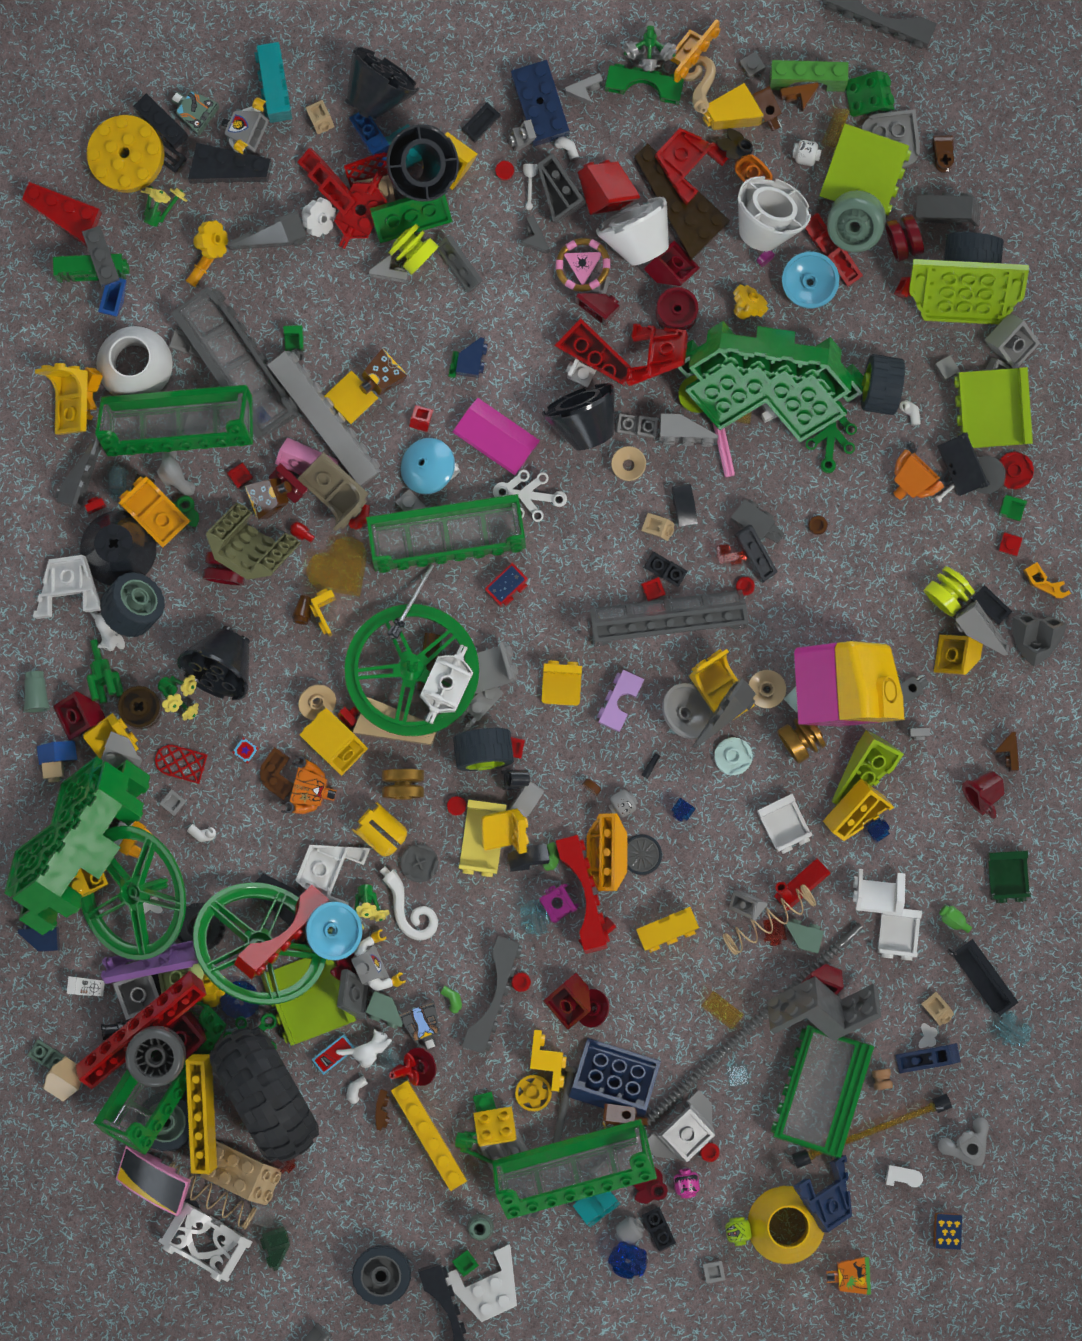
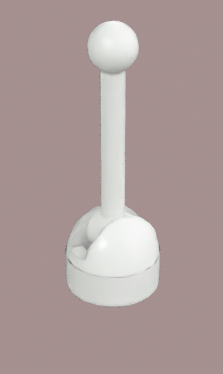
(530, 171)

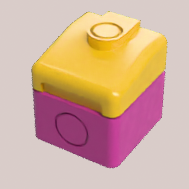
(847, 684)

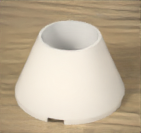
(770, 212)
(638, 231)
(154, 375)

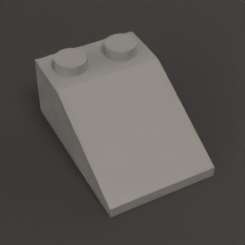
(980, 628)

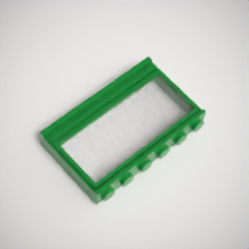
(822, 1092)

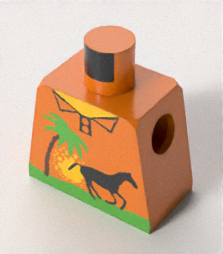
(852, 1275)

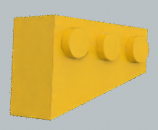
(856, 809)
(667, 929)

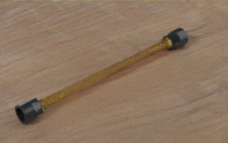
(939, 1104)

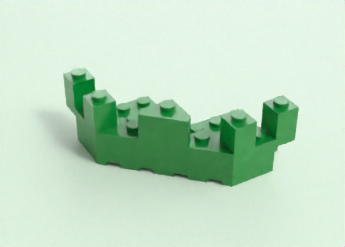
(792, 378)
(74, 840)

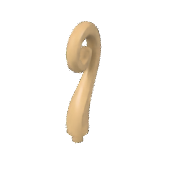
(699, 95)

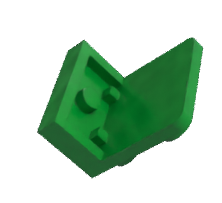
(869, 93)

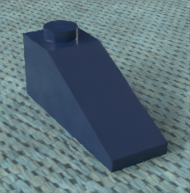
(928, 1058)

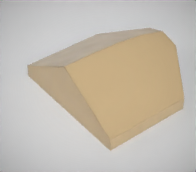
(62, 1079)

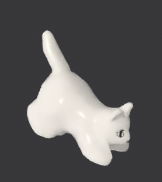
(110, 638)
(366, 1053)

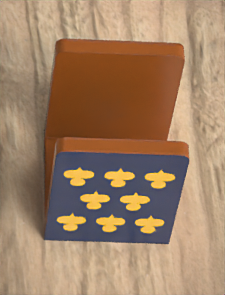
(947, 1231)

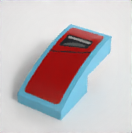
(329, 1058)

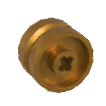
(403, 785)

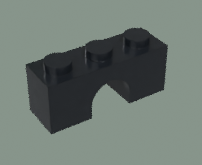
(161, 121)

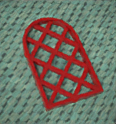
(362, 162)
(176, 761)

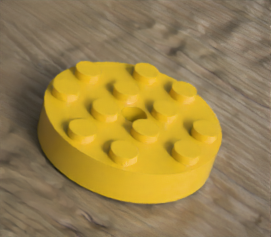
(108, 145)

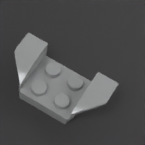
(120, 749)
(687, 1132)

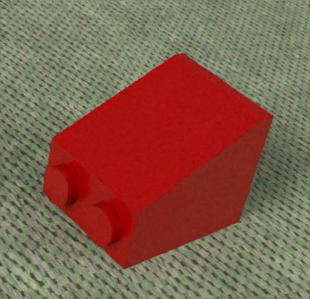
(606, 187)

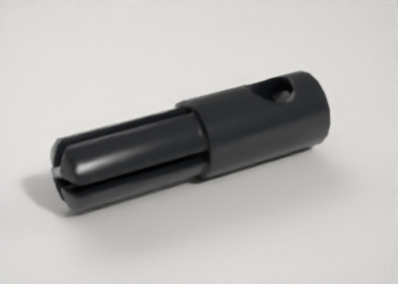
(649, 768)

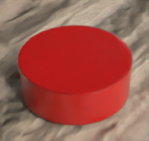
(504, 170)
(746, 585)
(456, 806)
(521, 982)
(710, 1152)

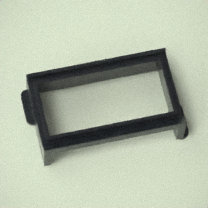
(984, 977)

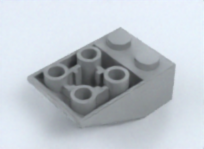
(679, 429)

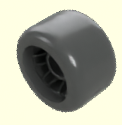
(143, 1065)

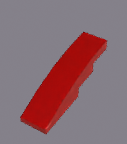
(327, 181)
(845, 265)

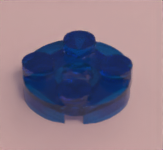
(235, 1010)
(631, 1252)

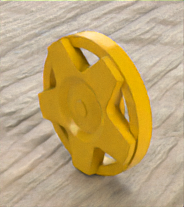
(533, 1093)

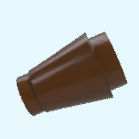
(302, 611)

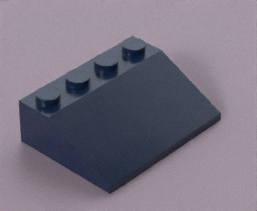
(614, 1077)

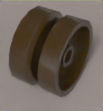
(129, 704)

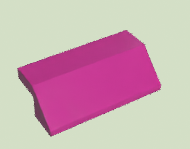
(496, 436)

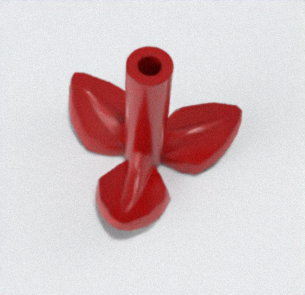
(401, 1071)

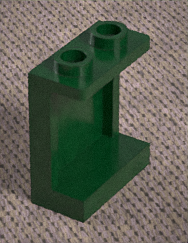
(1008, 876)

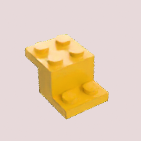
(547, 1060)

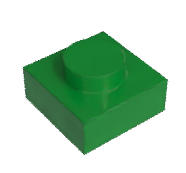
(484, 1102)
(465, 1263)

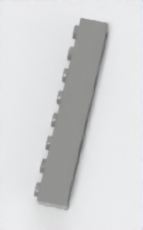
(324, 417)

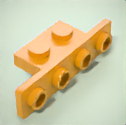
(690, 49)

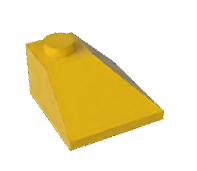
(957, 654)

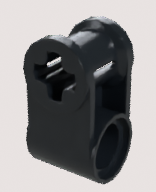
(515, 779)

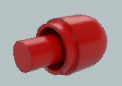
(301, 532)

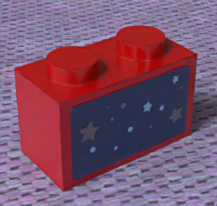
(506, 585)

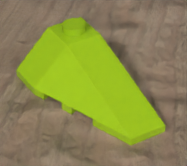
(869, 761)

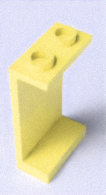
(473, 854)

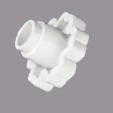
(318, 217)

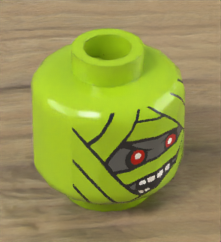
(738, 1231)

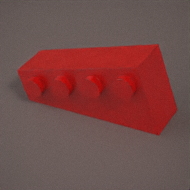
(62, 211)
(593, 351)

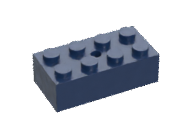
(536, 84)

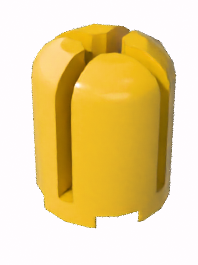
(375, 838)

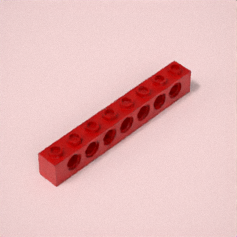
(160, 1012)

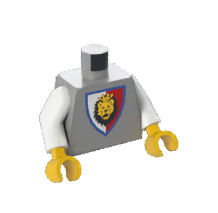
(246, 127)
(370, 966)

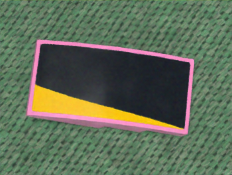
(153, 1180)

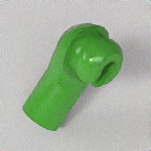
(553, 856)
(454, 998)

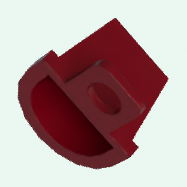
(984, 792)

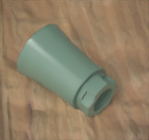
(35, 692)
(480, 1219)

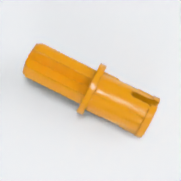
(199, 271)

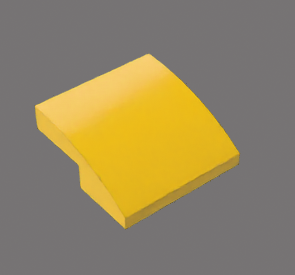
(349, 398)

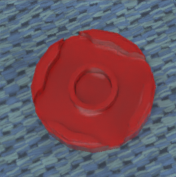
(1018, 470)

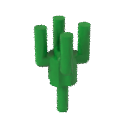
(102, 676)

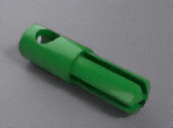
(453, 365)

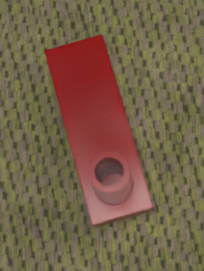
(810, 877)

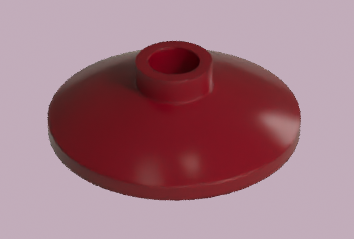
(596, 1018)
(428, 1071)

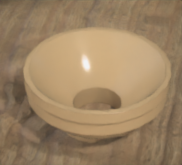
(632, 454)

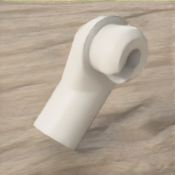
(912, 410)
(202, 835)

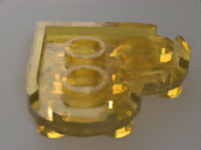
(340, 568)

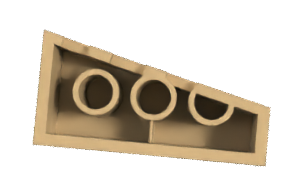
(366, 728)

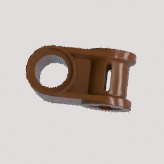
(943, 149)

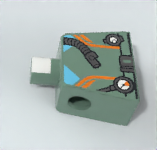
(195, 110)

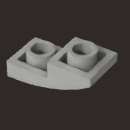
(522, 135)
(636, 426)
(527, 799)

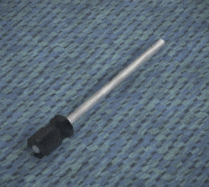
(395, 631)

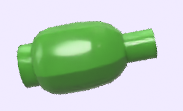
(954, 918)

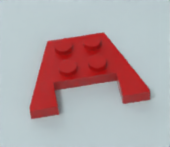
(681, 155)
(665, 352)

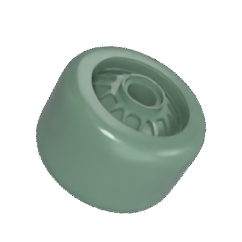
(860, 208)

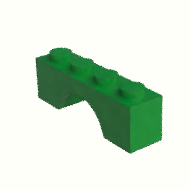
(622, 78)

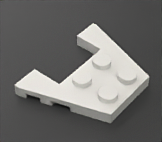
(67, 577)
(324, 864)
(492, 1294)

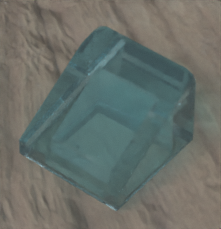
(738, 1075)

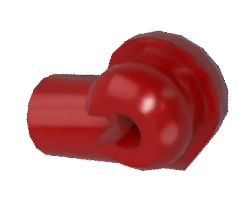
(360, 521)

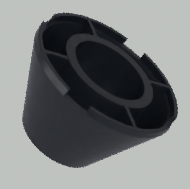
(438, 158)
(584, 416)

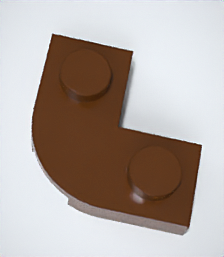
(271, 776)

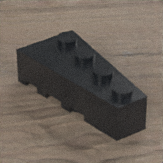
(218, 164)

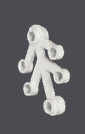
(526, 493)

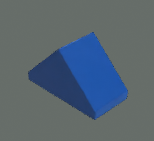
(113, 298)
(57, 751)

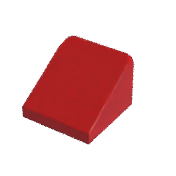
(421, 418)

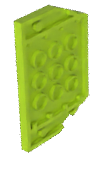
(967, 290)

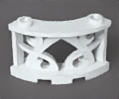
(232, 1238)

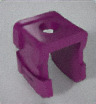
(567, 907)

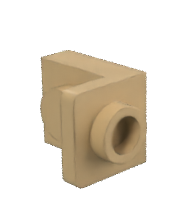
(320, 117)
(658, 526)
(938, 1009)

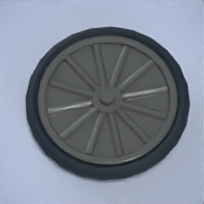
(643, 854)

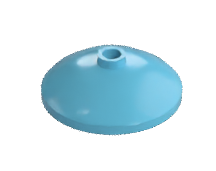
(812, 267)
(434, 472)
(345, 933)

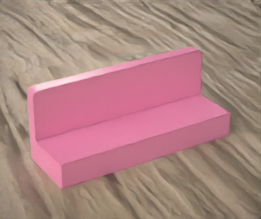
(297, 456)

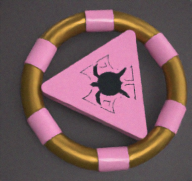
(583, 264)

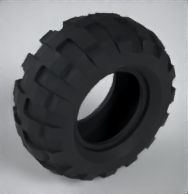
(264, 1094)

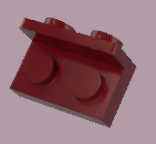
(298, 489)

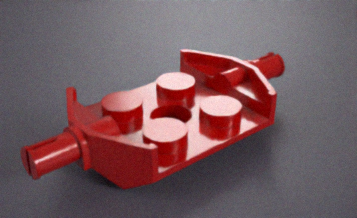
(360, 225)

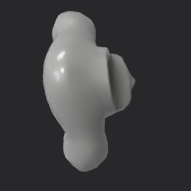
(172, 474)
(969, 1146)

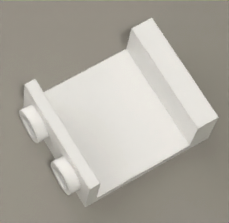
(879, 896)

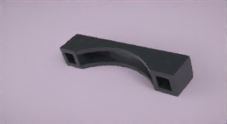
(435, 1284)

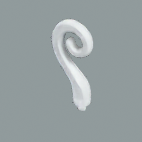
(396, 886)

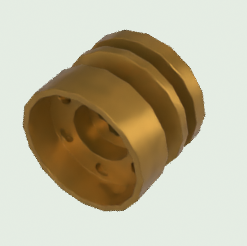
(800, 739)

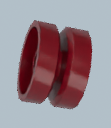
(904, 237)
(679, 299)
(221, 573)

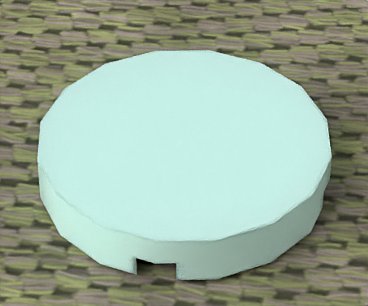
(729, 760)

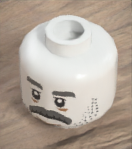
(806, 152)

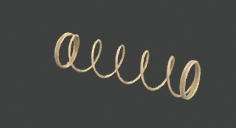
(806, 895)
(250, 1216)

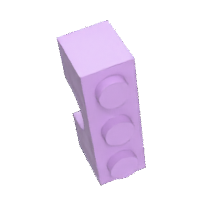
(611, 715)

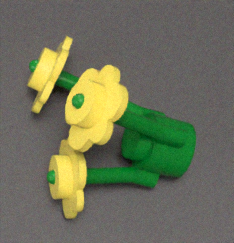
(152, 214)
(173, 701)
(366, 910)

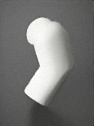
(569, 145)
(353, 1089)

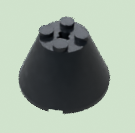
(376, 84)
(134, 552)
(219, 663)

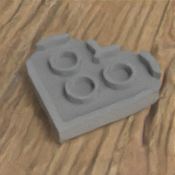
(899, 127)

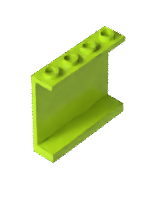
(865, 164)
(994, 407)
(314, 1010)

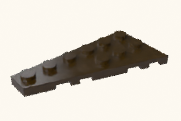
(693, 223)

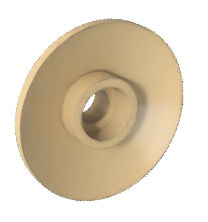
(772, 680)
(311, 708)

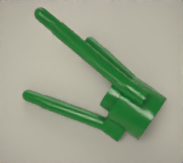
(465, 1141)

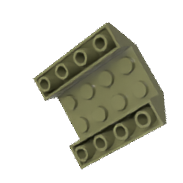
(245, 548)

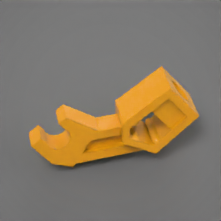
(93, 381)
(1050, 588)

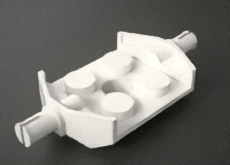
(446, 699)

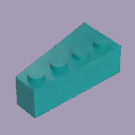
(274, 82)

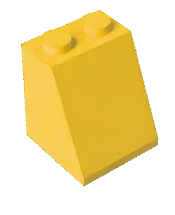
(733, 110)
(333, 741)

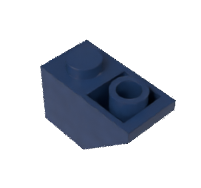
(470, 359)
(42, 943)

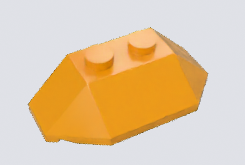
(607, 852)

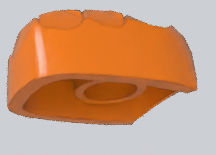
(751, 166)

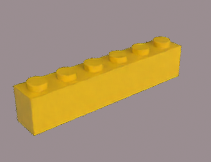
(201, 1114)
(429, 1135)

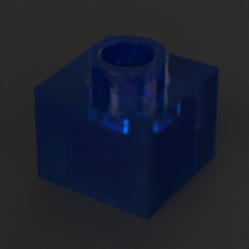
(682, 810)
(878, 829)

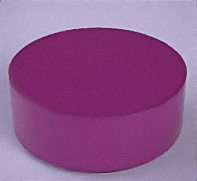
(765, 257)

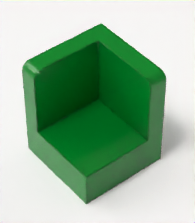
(294, 337)
(1012, 508)

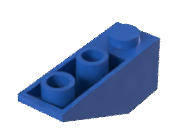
(370, 135)

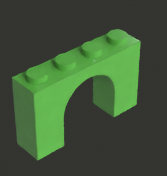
(831, 74)

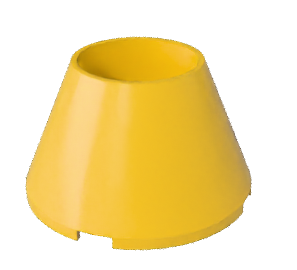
(760, 1215)

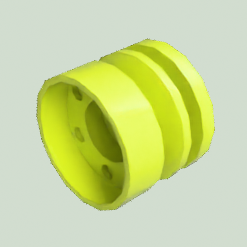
(413, 249)
(952, 587)

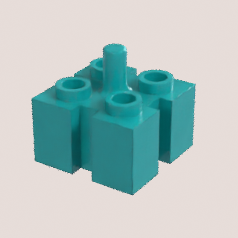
(596, 1207)

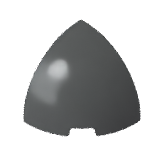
(1037, 636)

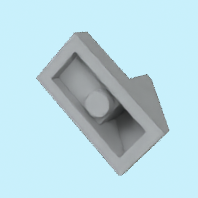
(579, 90)
(383, 271)

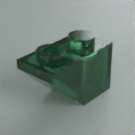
(277, 1246)

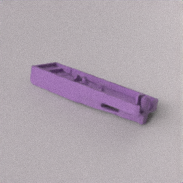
(174, 958)

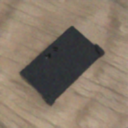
(962, 460)

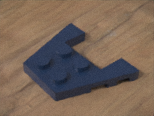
(833, 1203)

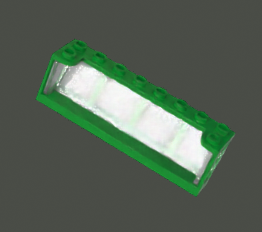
(175, 420)
(446, 533)
(138, 1111)
(573, 1169)

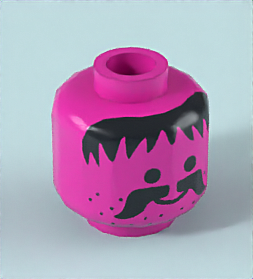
(686, 1183)

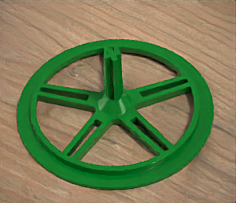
(410, 668)
(243, 891)
(136, 892)

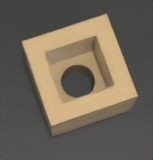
(53, 771)

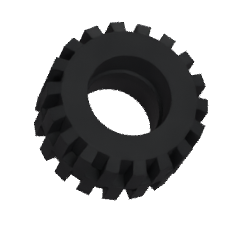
(216, 932)

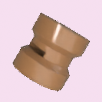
(879, 1075)

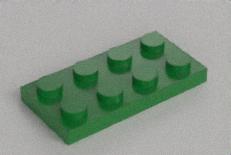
(397, 216)

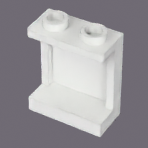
(785, 824)
(899, 934)

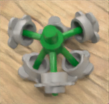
(661, 50)

